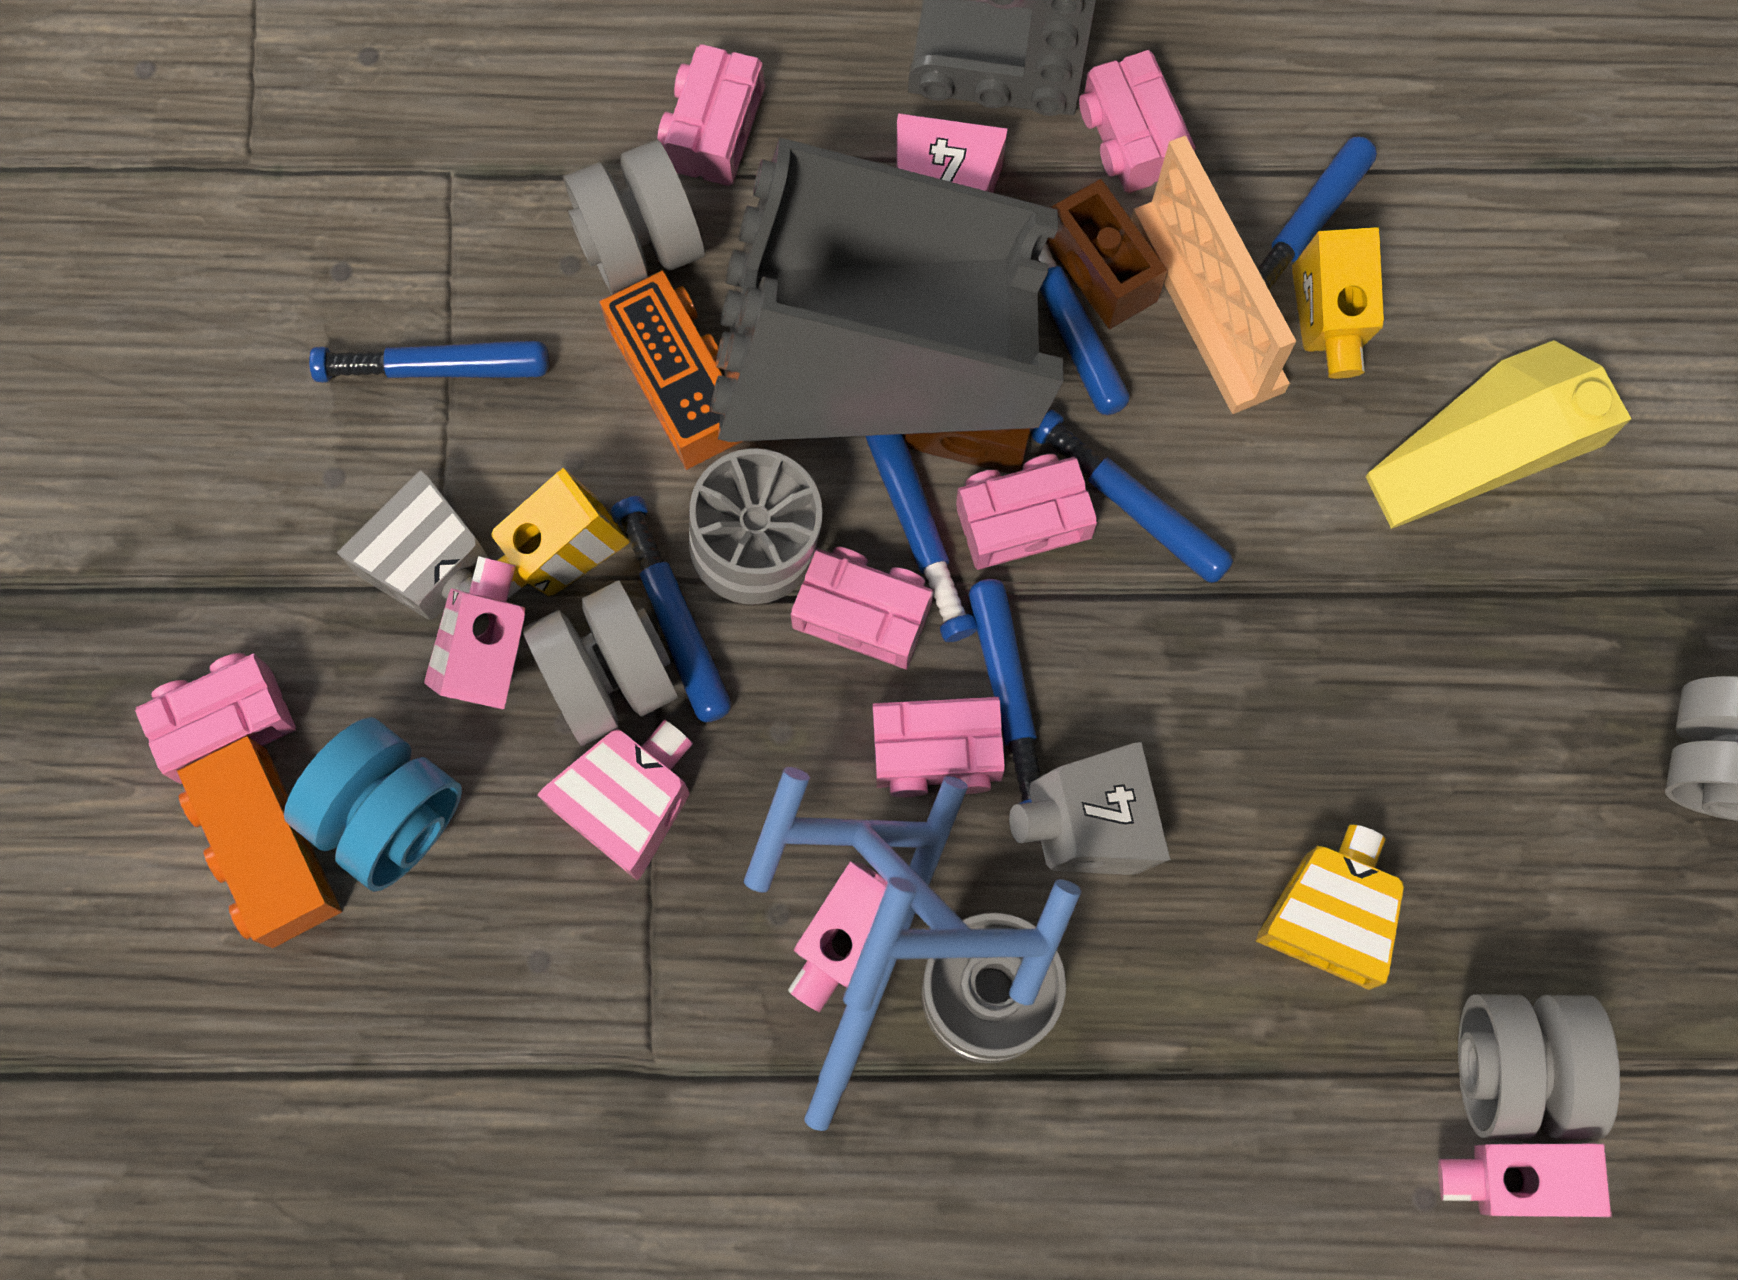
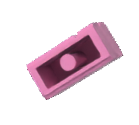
(712, 114)
(1133, 118)
(1025, 510)
(862, 606)
(213, 712)
(936, 739)

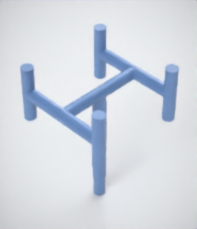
(904, 896)

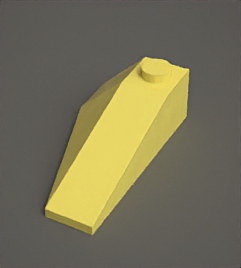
(1501, 429)

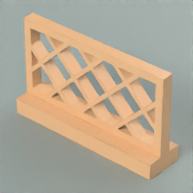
(1215, 282)

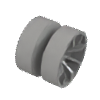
(618, 223)
(754, 525)
(616, 655)
(1706, 768)
(971, 1002)
(1538, 1066)

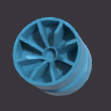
(372, 803)

